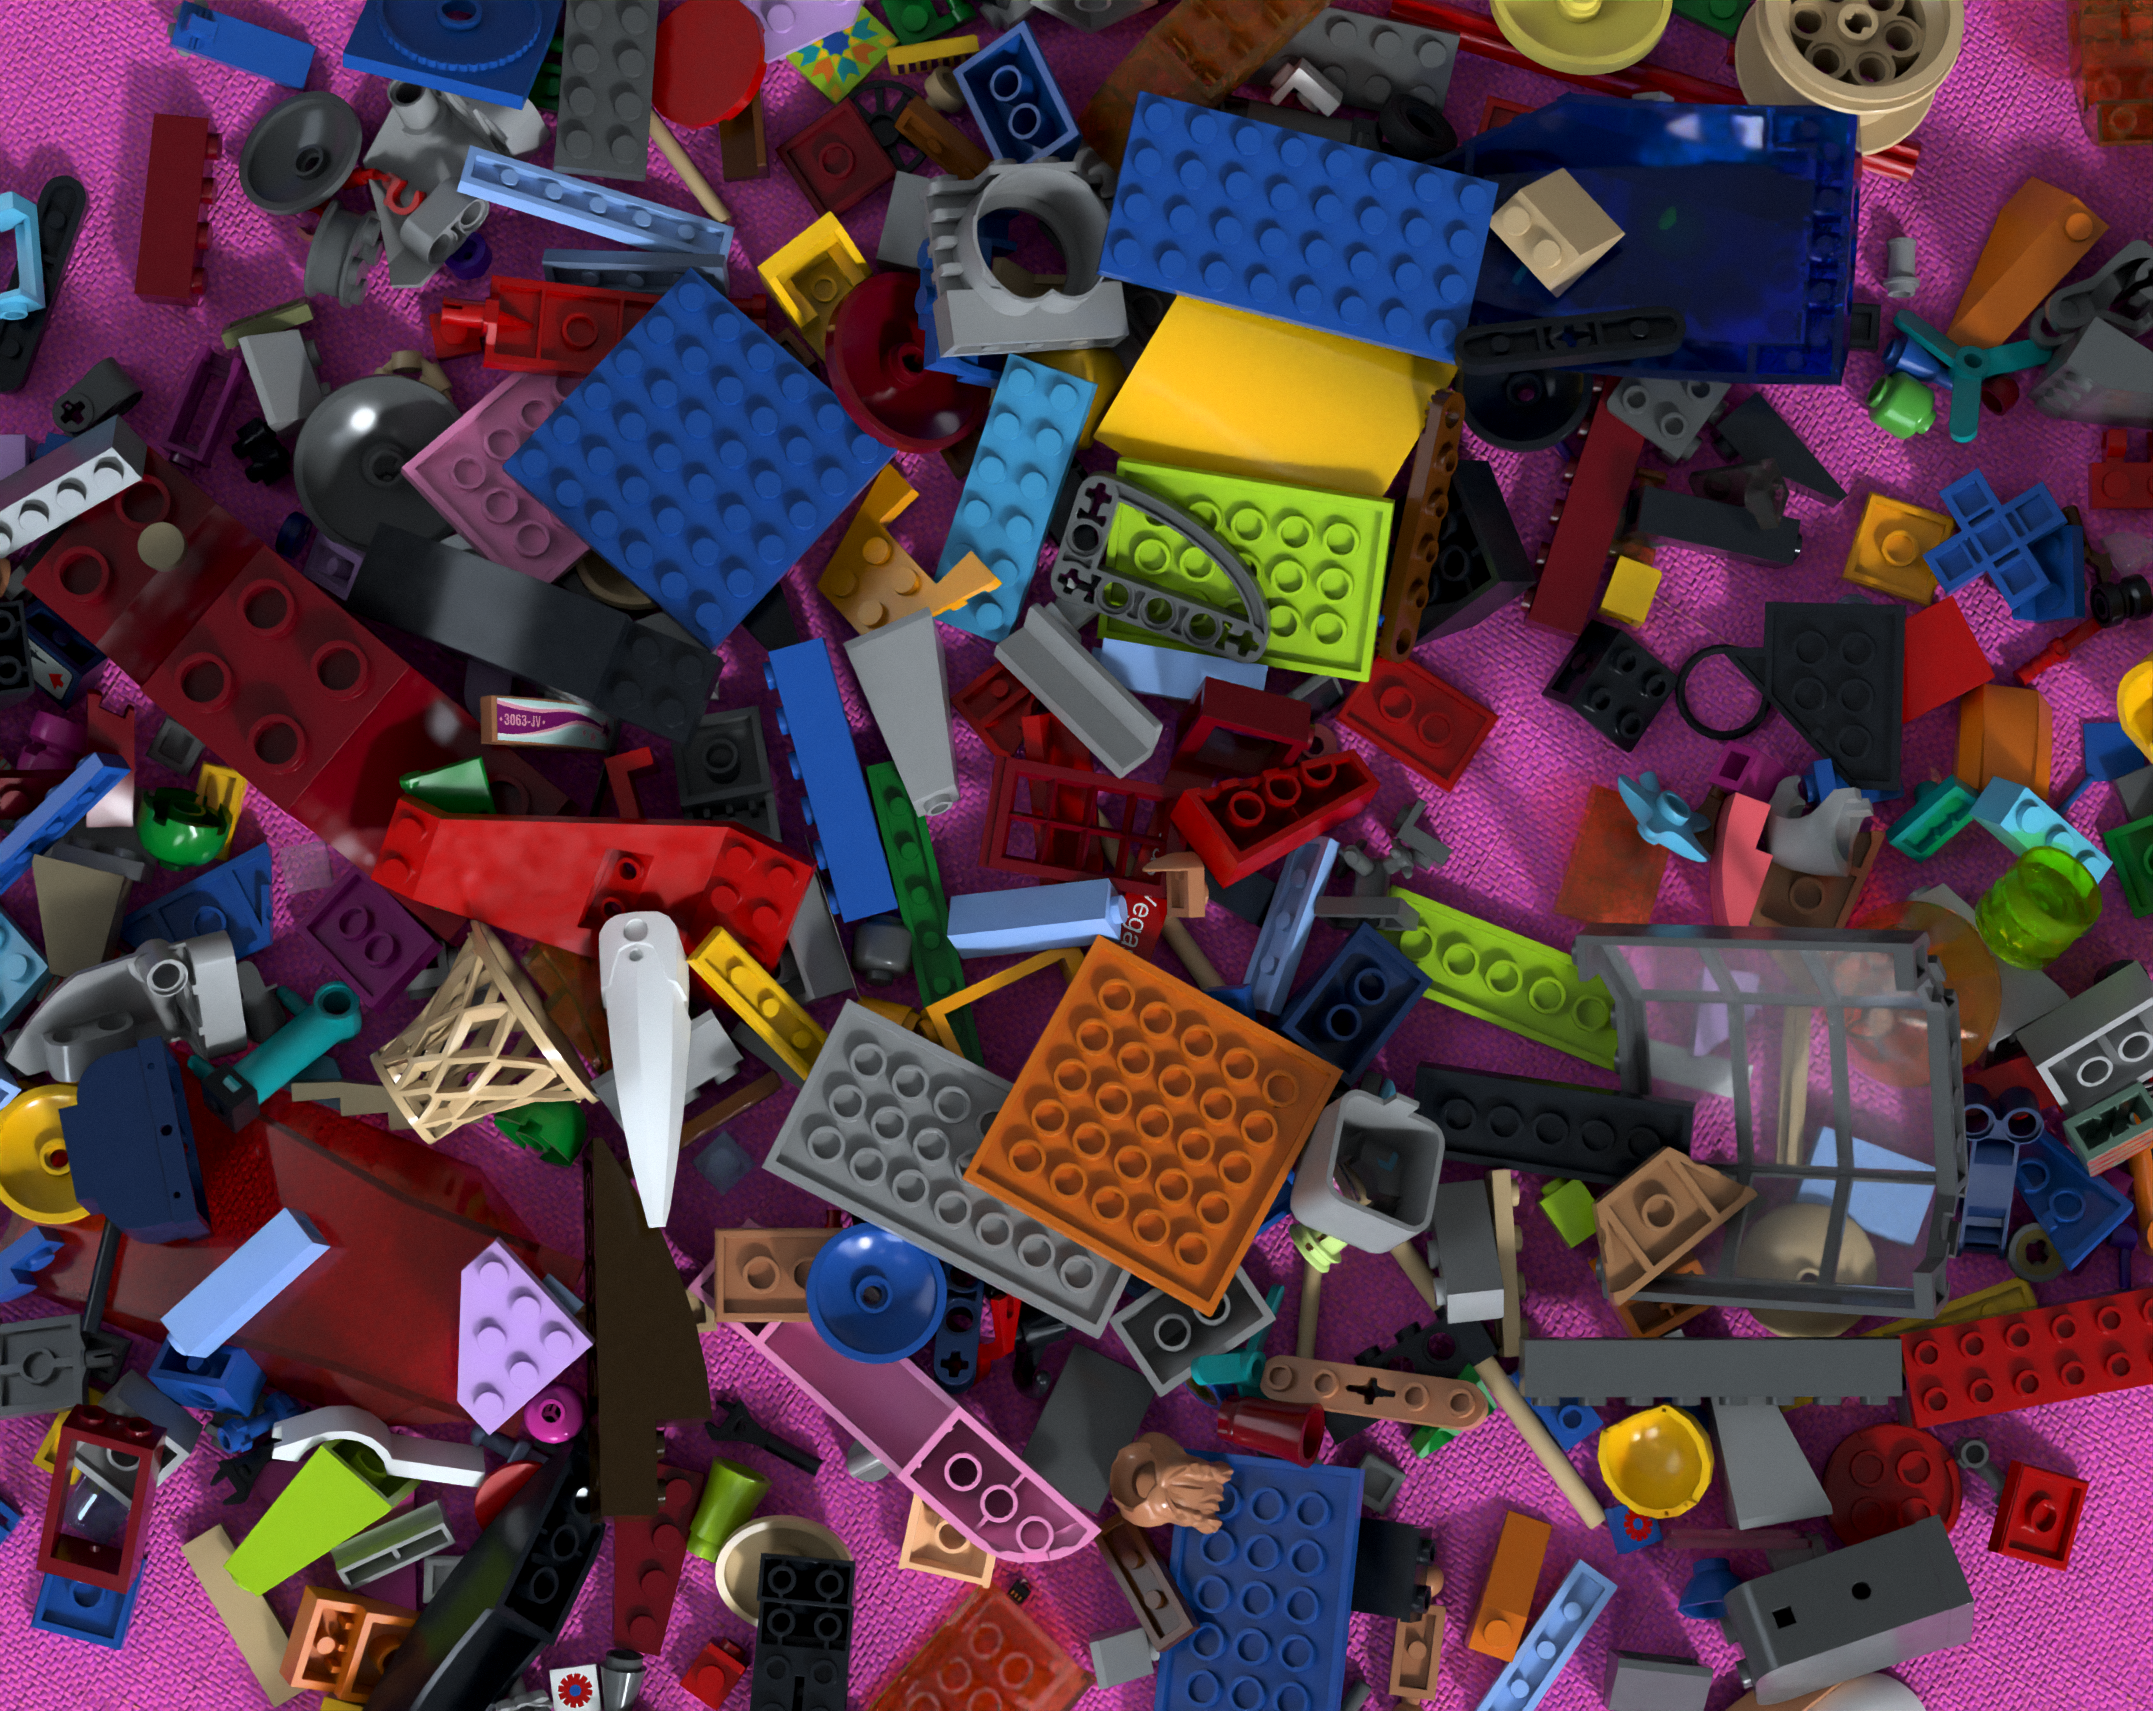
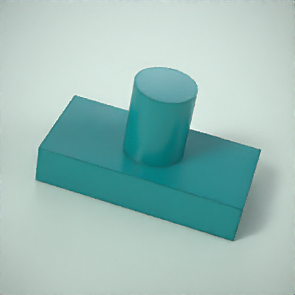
(1936, 817)

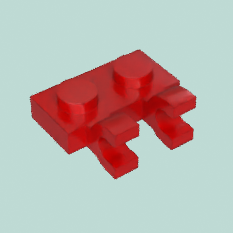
(2120, 483)

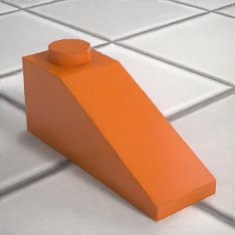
(1508, 1587)

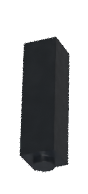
(1710, 528)

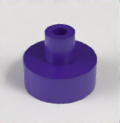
(471, 258)

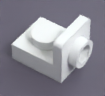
(1314, 89)

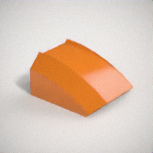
(2004, 736)

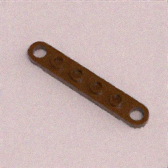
(1420, 525)

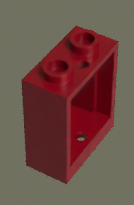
(1245, 711)

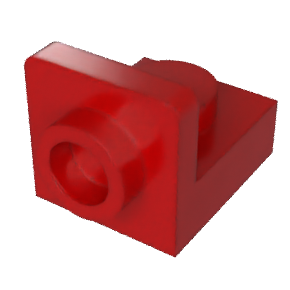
(715, 1671)

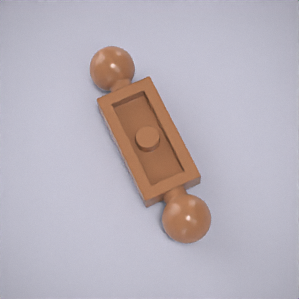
(1418, 1652)

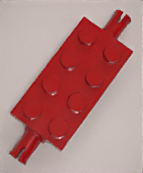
(548, 324)

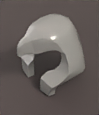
(1819, 841)

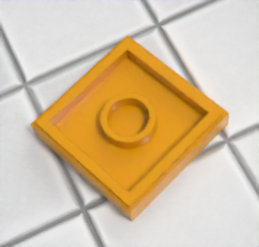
(1891, 546)

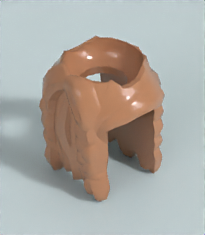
(1162, 1484)

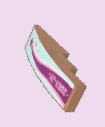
(544, 725)

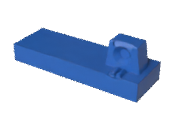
(242, 46)

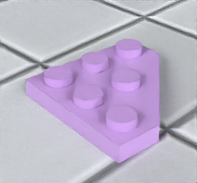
(800, 23)
(510, 1336)

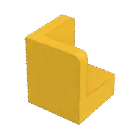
(1629, 591)

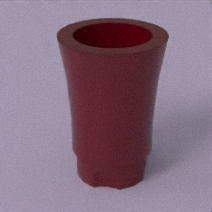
(1273, 1427)

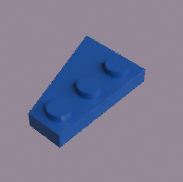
(2064, 1199)

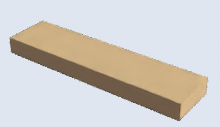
(248, 1618)

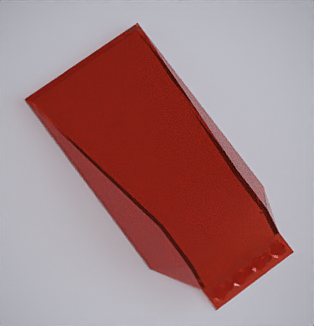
(376, 1310)

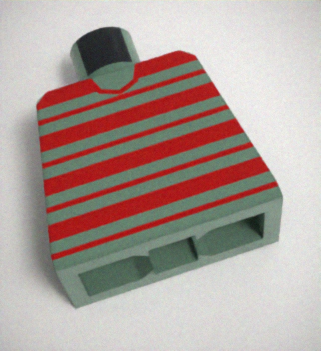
(2108, 1130)

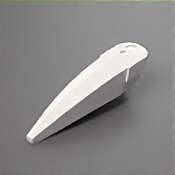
(649, 1036)

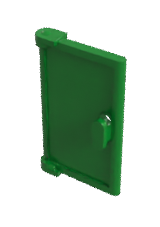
(453, 787)

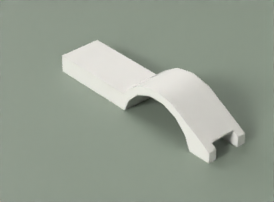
(401, 1454)

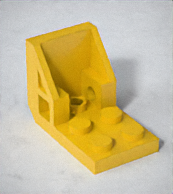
(813, 276)

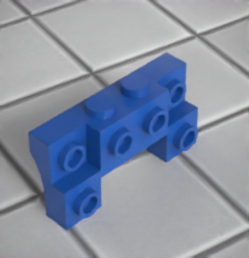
(977, 369)

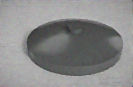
(354, 455)

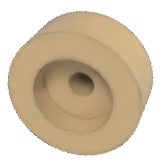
(944, 90)

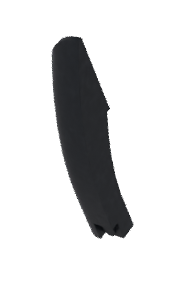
(501, 1597)

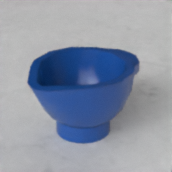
(1707, 1588)

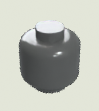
(881, 950)

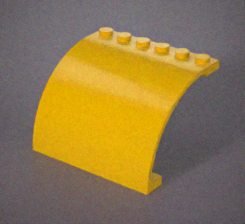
(1271, 401)

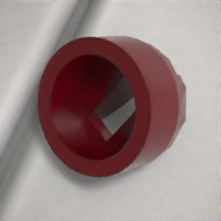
(2000, 394)

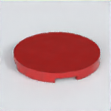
(707, 62)
(1889, 1480)

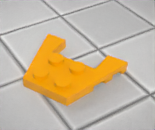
(878, 580)

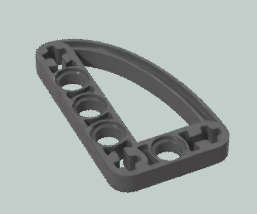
(1141, 591)

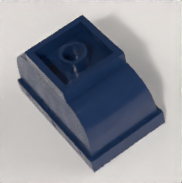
(130, 1146)

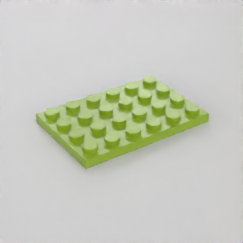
(1308, 546)

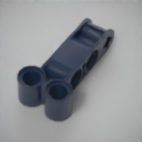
(1992, 1164)
(963, 1345)

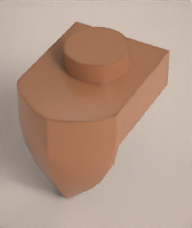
(1185, 883)

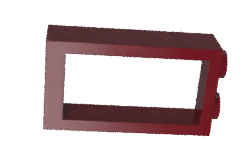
(86, 1559)

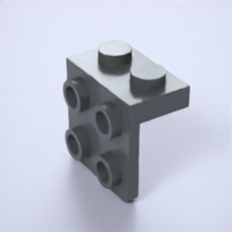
(1668, 412)

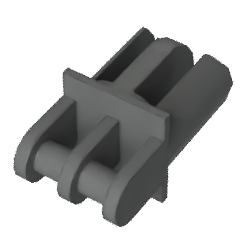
(260, 1005)

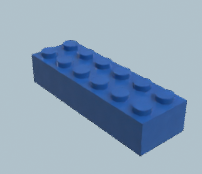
(833, 780)

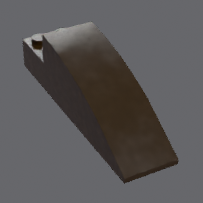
(646, 1347)

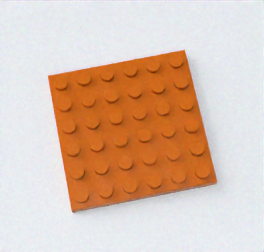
(1153, 1125)

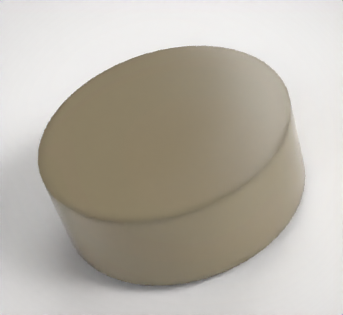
(163, 546)

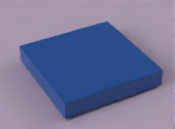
(86, 1610)

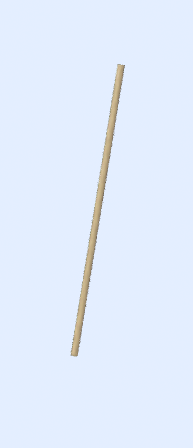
(1409, 1258)

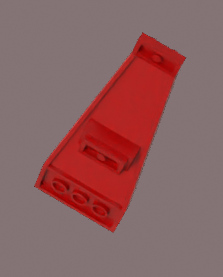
(562, 872)

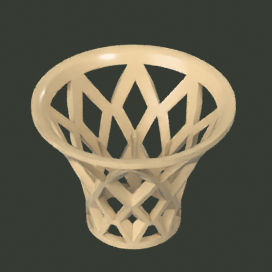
(435, 1024)

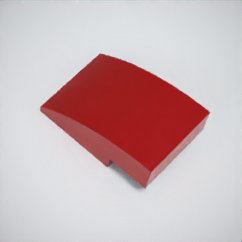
(1940, 659)

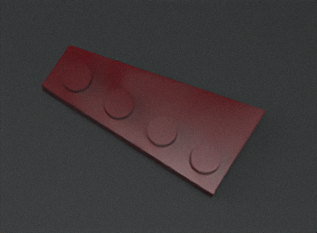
(650, 1562)

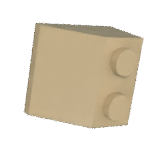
(1555, 229)

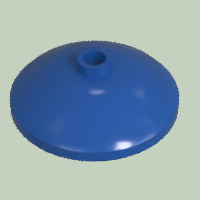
(908, 1286)

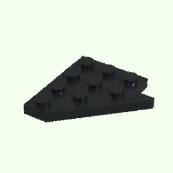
(1837, 682)

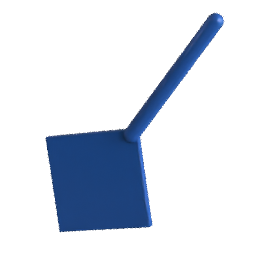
(2106, 756)

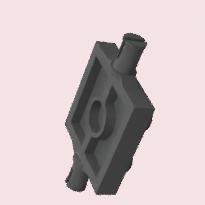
(47, 1366)

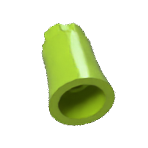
(726, 1504)

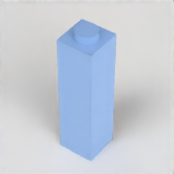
(1171, 671)
(1035, 918)
(244, 1283)

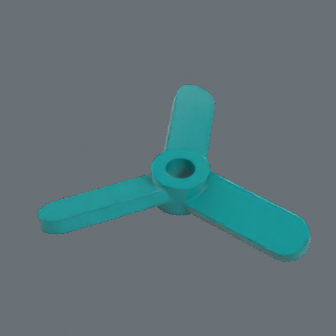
(1969, 368)
(1243, 1365)

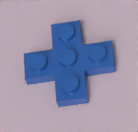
(1995, 538)

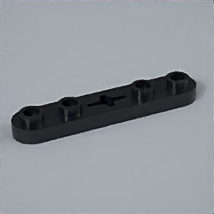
(60, 220)
(1613, 335)

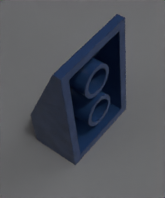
(1353, 1003)

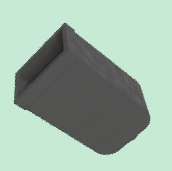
(1849, 1613)

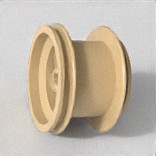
(1851, 40)

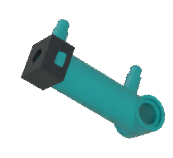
(238, 1090)

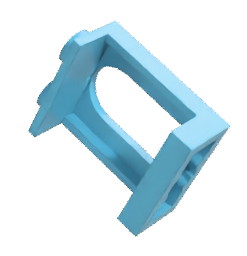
(23, 217)

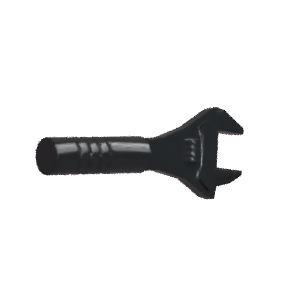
(741, 1427)
(245, 1470)

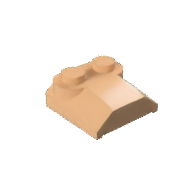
(941, 1550)

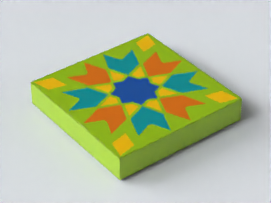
(845, 57)

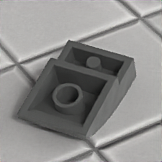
(729, 773)
(1086, 1424)

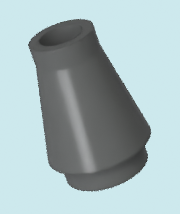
(621, 1679)

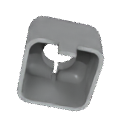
(1362, 1130)

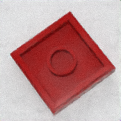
(2038, 1515)

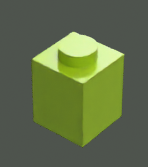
(1568, 1210)

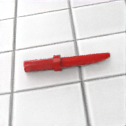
(2057, 651)

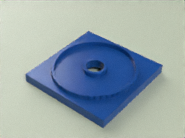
(479, 58)

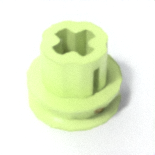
(1316, 1247)

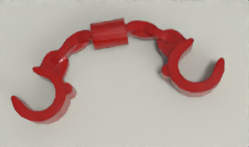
(359, 177)

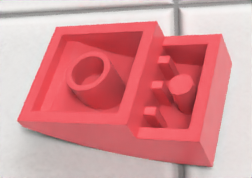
(1735, 864)

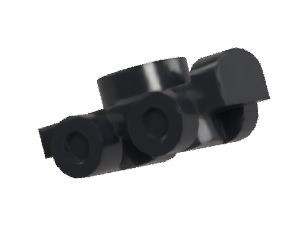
(264, 450)

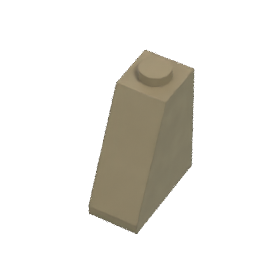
(79, 913)

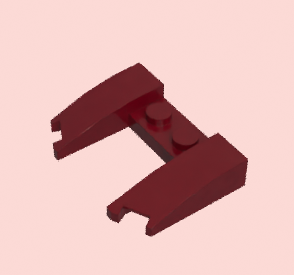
(105, 733)

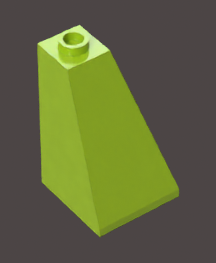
(323, 1506)

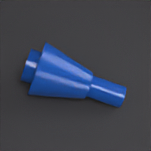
(1909, 357)

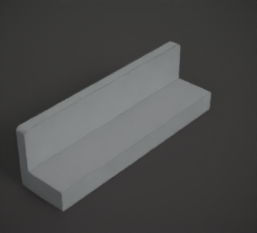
(1080, 692)

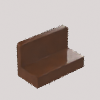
(745, 143)

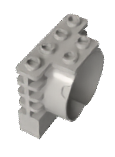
(974, 308)

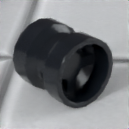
(2119, 601)

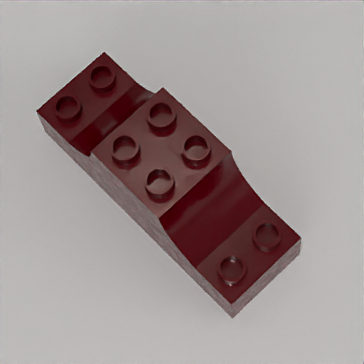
(270, 671)

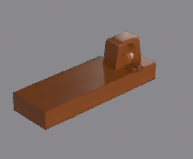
(941, 140)

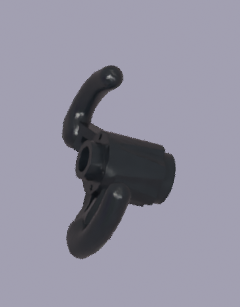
(1033, 1334)

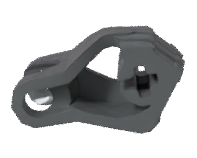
(2077, 304)

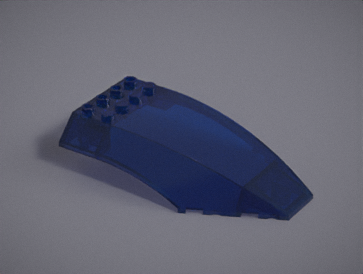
(1724, 217)

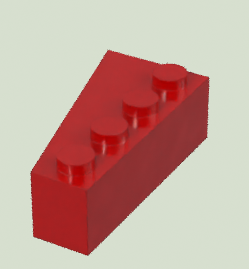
(1269, 815)

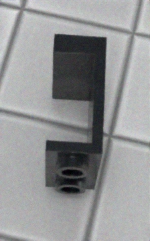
(1393, 1569)

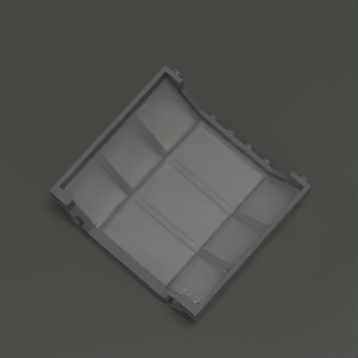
(1817, 1083)

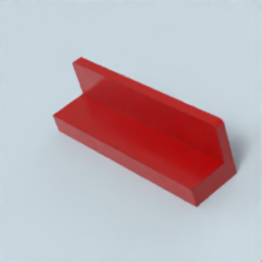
(1054, 744)

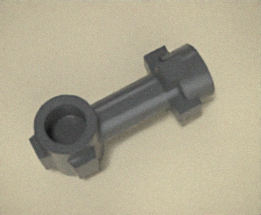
(1975, 1454)

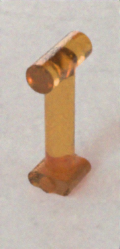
(1632, 547)

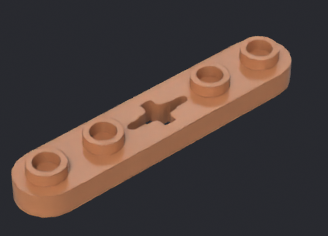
(1417, 1397)

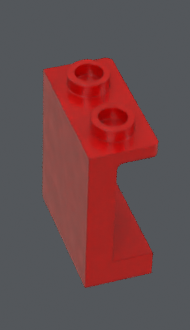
(623, 772)

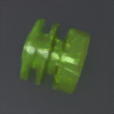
(2038, 908)

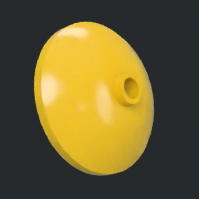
(28, 1142)

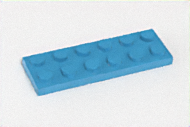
(1015, 488)

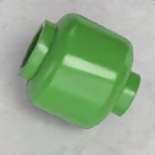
(1901, 405)

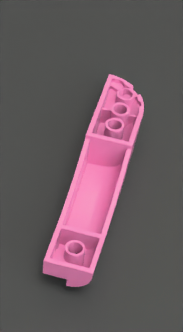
(925, 1440)

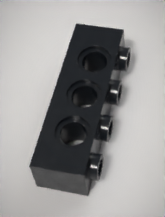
(1472, 1344)

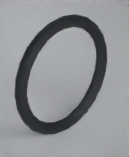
(1695, 724)

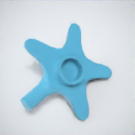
(1664, 816)

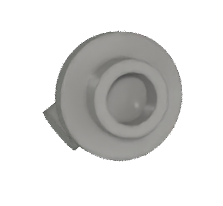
(864, 1464)

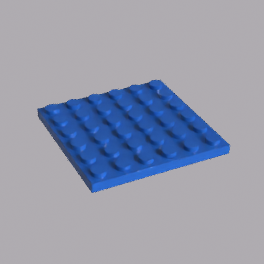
(699, 460)

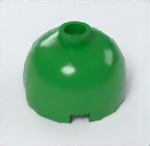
(179, 829)
(549, 1127)

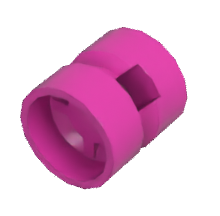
(54, 744)

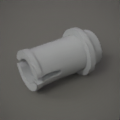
(1901, 268)
(1783, 1558)

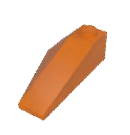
(2026, 255)

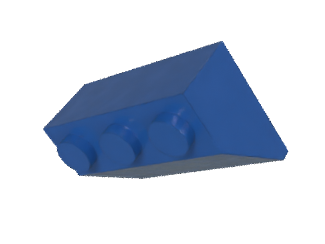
(1019, 100)

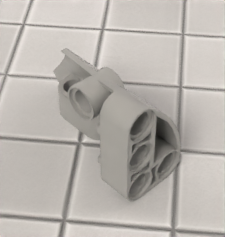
(427, 145)
(162, 989)

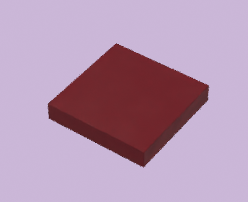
(837, 160)

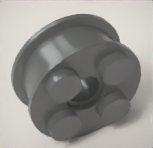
(342, 254)

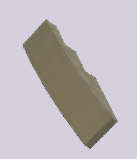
(356, 1098)

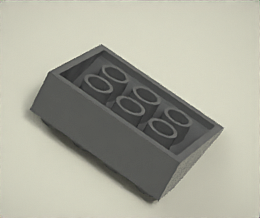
(2098, 379)

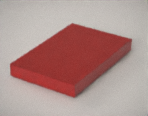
(1417, 720)

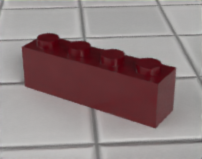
(177, 210)

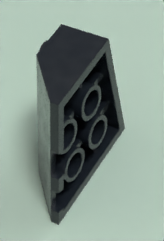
(1478, 556)

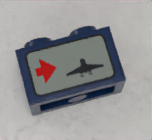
(61, 656)

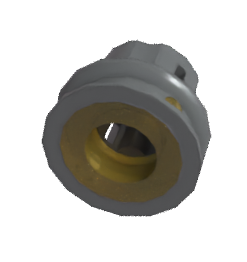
(2033, 1271)

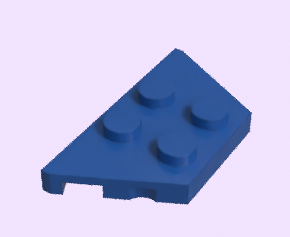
(227, 898)

